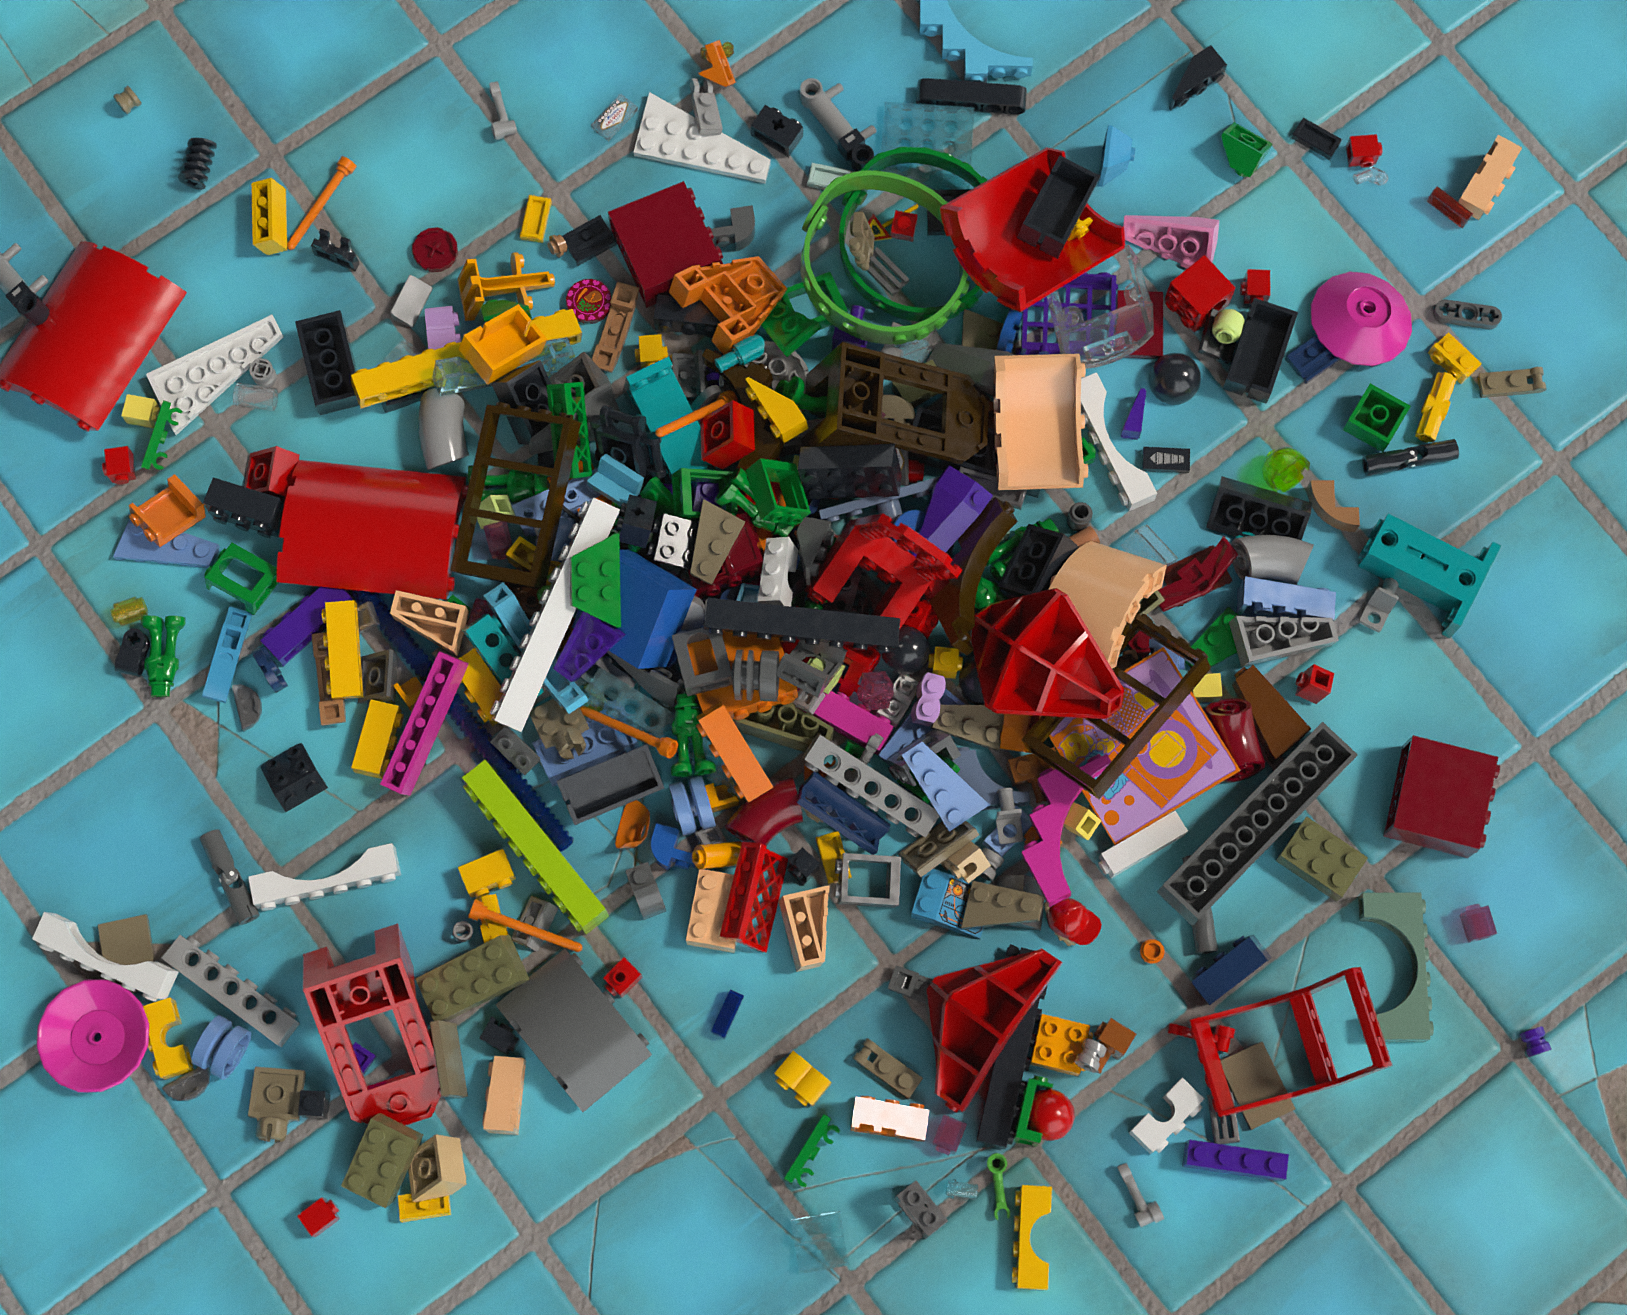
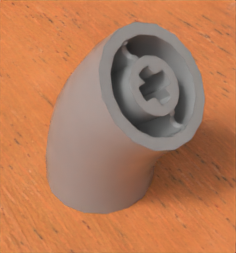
(441, 428)
(1271, 557)

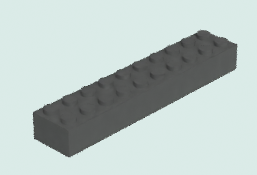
(1256, 823)

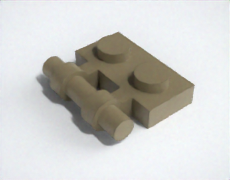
(863, 243)

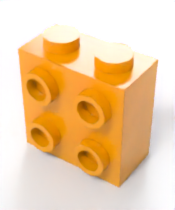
(1058, 1044)

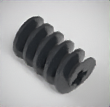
(195, 161)

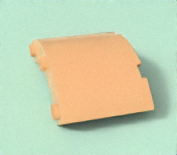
(1039, 421)
(1107, 590)

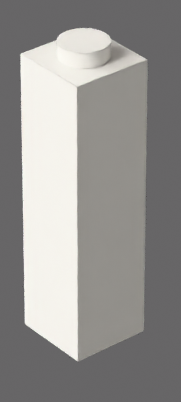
(1142, 845)

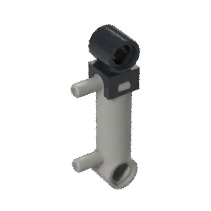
(849, 140)
(19, 293)

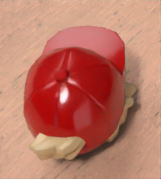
(1073, 922)

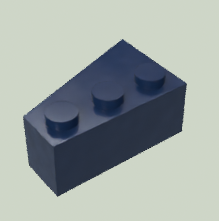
(1230, 968)

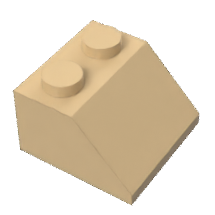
(437, 1168)

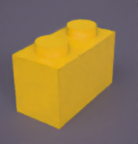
(487, 873)

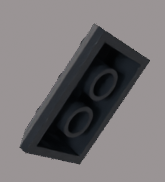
(526, 388)
(1036, 561)

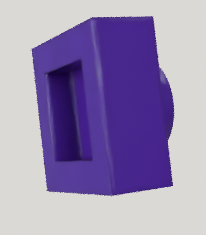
(364, 1057)

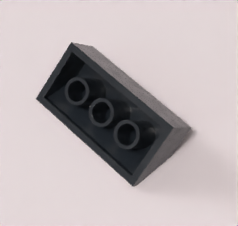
(1257, 510)

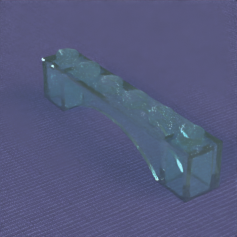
(458, 375)

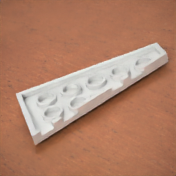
(674, 138)
(206, 373)

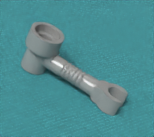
(503, 126)
(871, 748)
(1147, 1213)

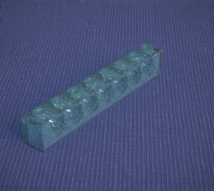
(626, 695)

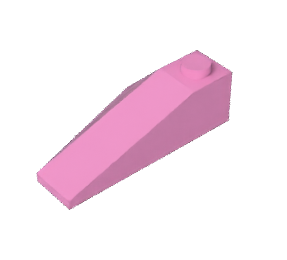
(1173, 236)

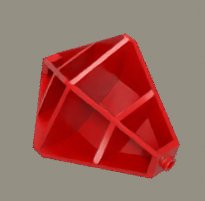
(1042, 660)
(977, 1014)

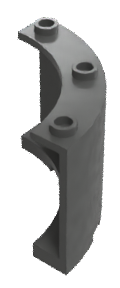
(574, 1029)

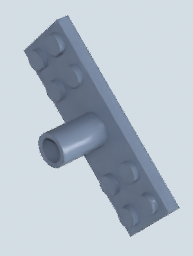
(887, 505)

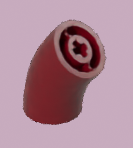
(1237, 730)
(767, 814)

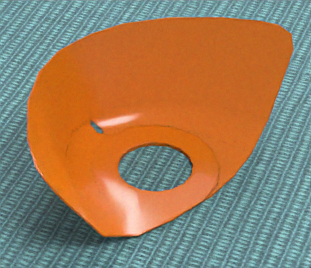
(631, 825)

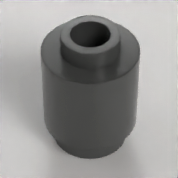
(1084, 513)

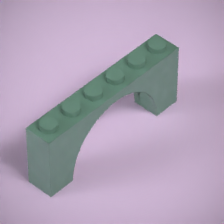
(1404, 917)

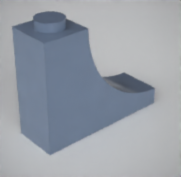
(975, 777)

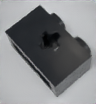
(777, 130)
(636, 520)

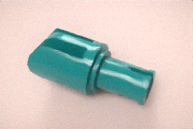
(742, 353)

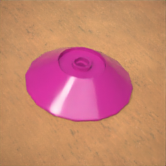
(1349, 330)
(69, 1030)

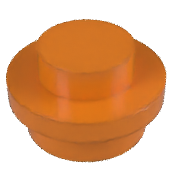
(1152, 951)

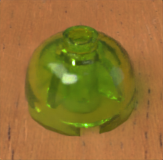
(1284, 468)

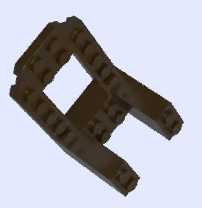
(854, 392)

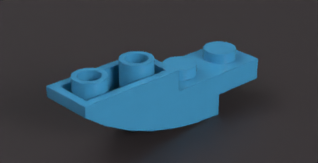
(227, 654)

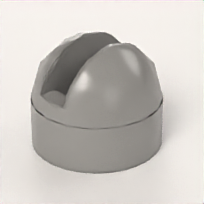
(461, 927)

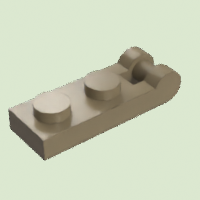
(1511, 382)
(888, 1069)

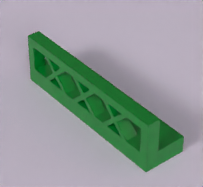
(559, 401)

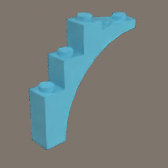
(957, 44)

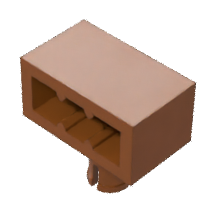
(1027, 770)
(1115, 1038)

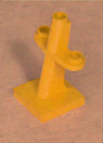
(475, 288)

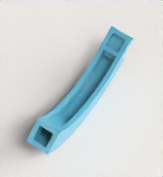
(516, 625)

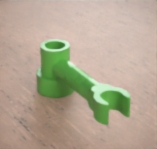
(998, 1183)

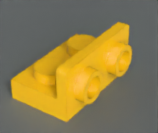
(1454, 358)

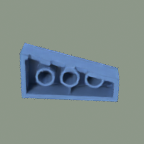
(1280, 599)

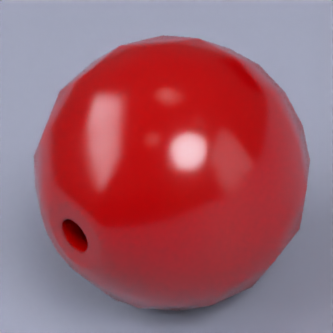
(1051, 1114)

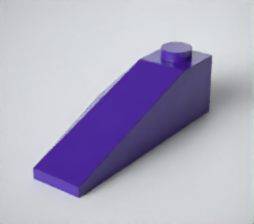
(952, 508)

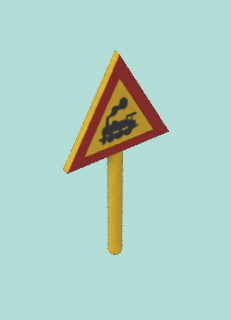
(879, 229)

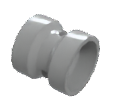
(264, 377)
(995, 861)
(1089, 1057)

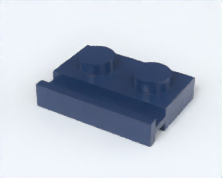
(1311, 359)

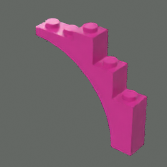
(1044, 857)

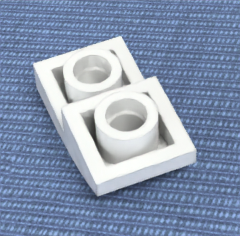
(904, 693)

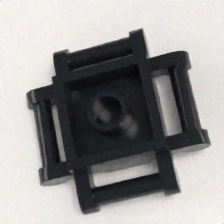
(627, 442)

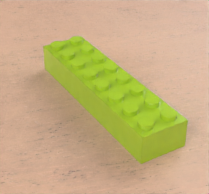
(532, 843)

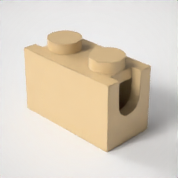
(966, 862)

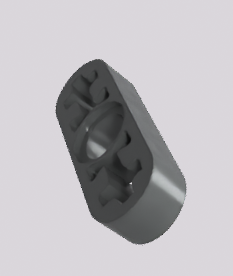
(1483, 323)

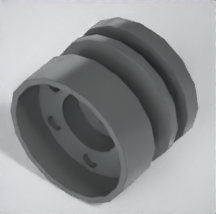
(756, 675)

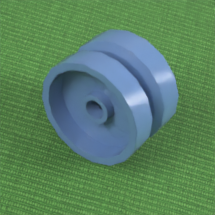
(691, 805)
(221, 1047)

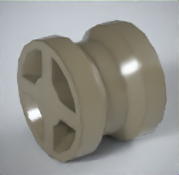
(127, 100)

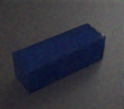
(727, 1014)

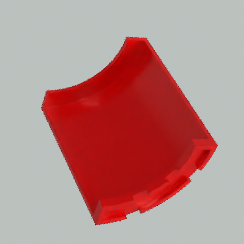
(986, 230)
(95, 336)
(370, 529)

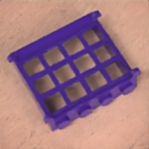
(1087, 281)

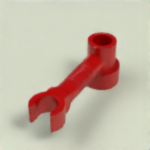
(1221, 1036)

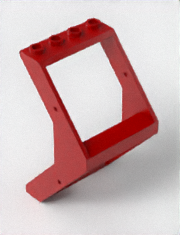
(1311, 1035)

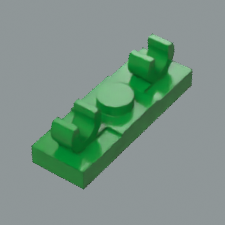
(159, 435)
(810, 1151)

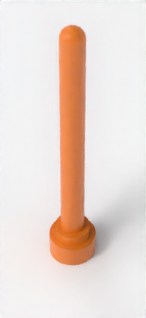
(344, 168)
(722, 399)
(666, 746)
(480, 911)

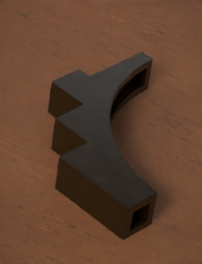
(766, 444)

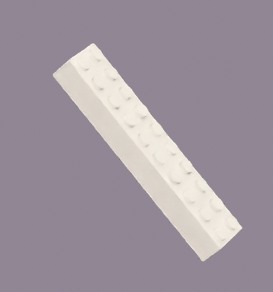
(550, 622)

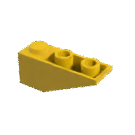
(781, 411)

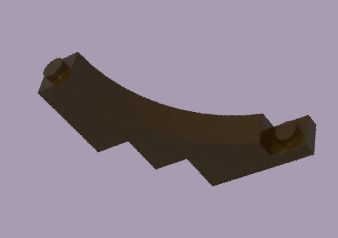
(956, 601)

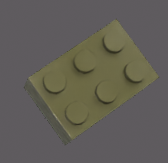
(1321, 859)
(382, 1160)

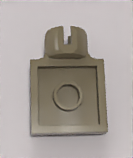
(560, 728)
(275, 1101)

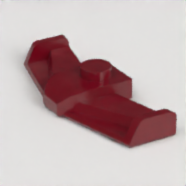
(1198, 578)

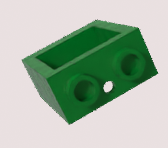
(831, 289)
(787, 475)
(682, 490)

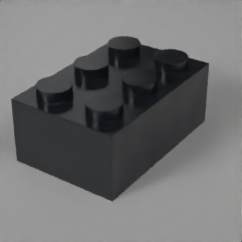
(244, 508)

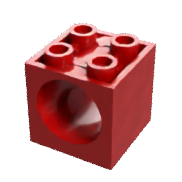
(1198, 292)

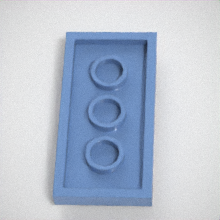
(599, 742)

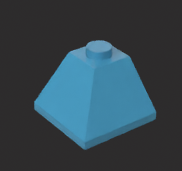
(1115, 155)

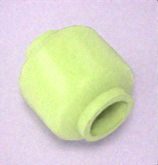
(1228, 326)

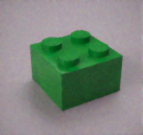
(1376, 418)

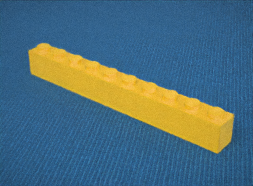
(415, 372)

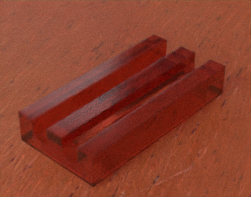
(1449, 207)

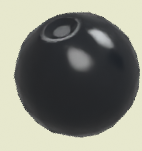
(911, 652)

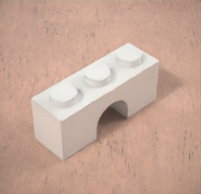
(778, 560)
(1183, 1102)

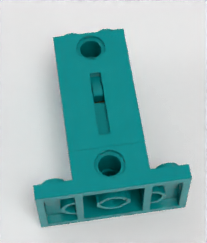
(660, 399)
(1427, 567)

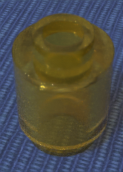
(129, 610)

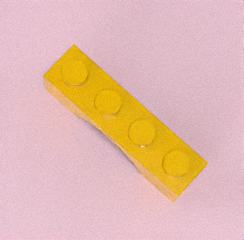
(1030, 1269)

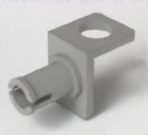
(1380, 604)
(1007, 816)

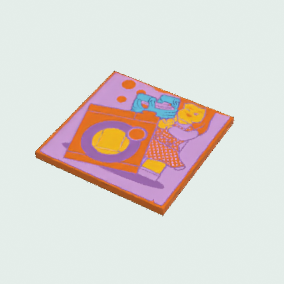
(1168, 772)

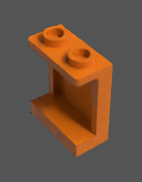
(168, 512)

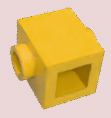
(650, 350)
(945, 662)

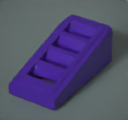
(1133, 425)

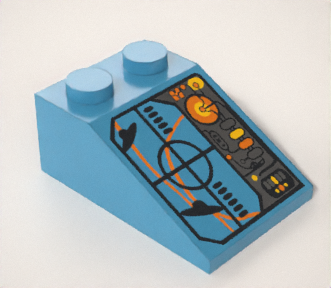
(943, 902)

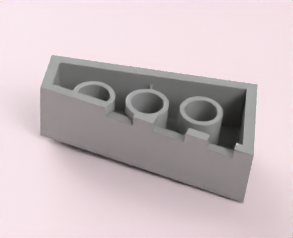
(1268, 639)

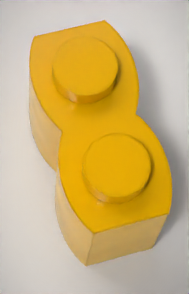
(802, 1079)

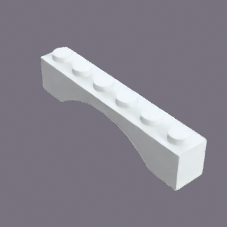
(1131, 482)
(374, 865)
(63, 935)

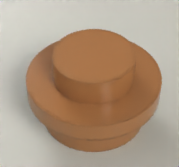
(557, 245)

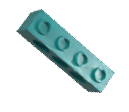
(477, 633)

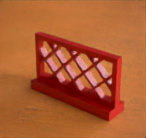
(744, 896)

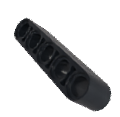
(978, 95)

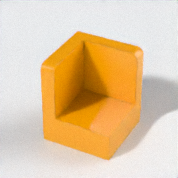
(409, 692)
(720, 797)

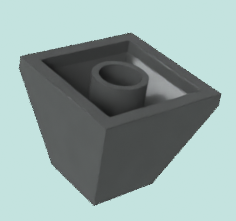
(581, 370)

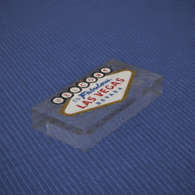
(614, 117)

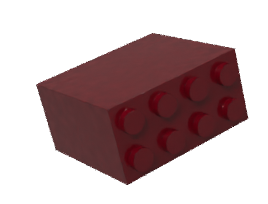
(662, 238)
(1442, 797)

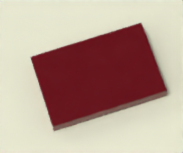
(1154, 346)

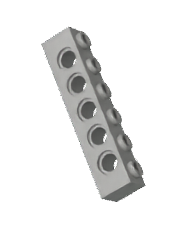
(925, 814)
(178, 957)

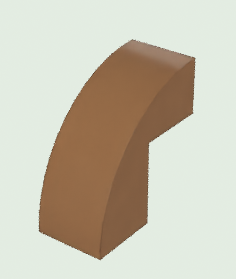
(1322, 496)

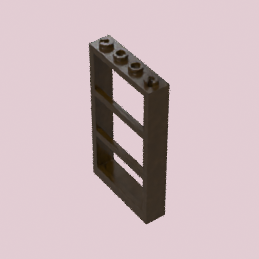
(553, 508)
(1046, 724)

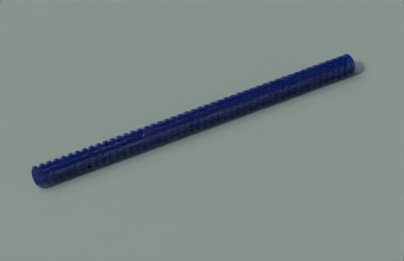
(468, 723)

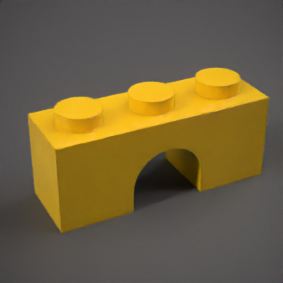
(169, 1060)

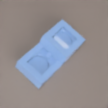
(1009, 831)

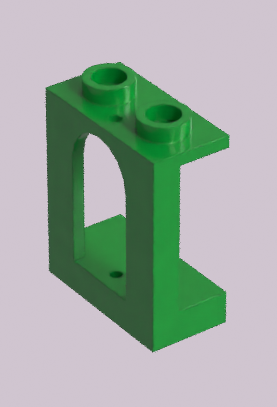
(252, 599)
(1021, 1134)

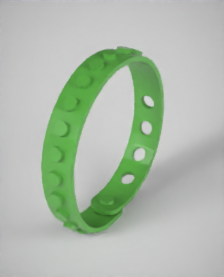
(816, 219)

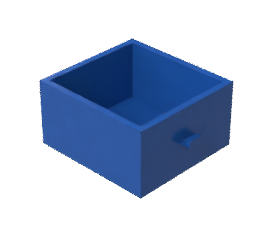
(651, 611)

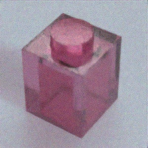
(498, 539)
(1478, 923)
(948, 1135)

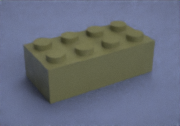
(472, 978)

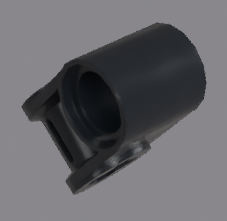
(132, 656)

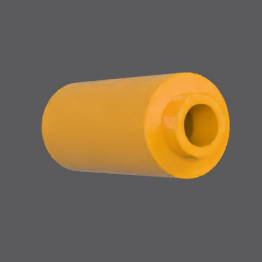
(716, 855)

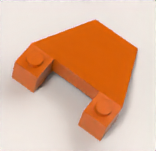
(736, 294)

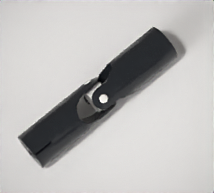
(1399, 459)

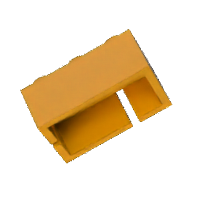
(502, 344)

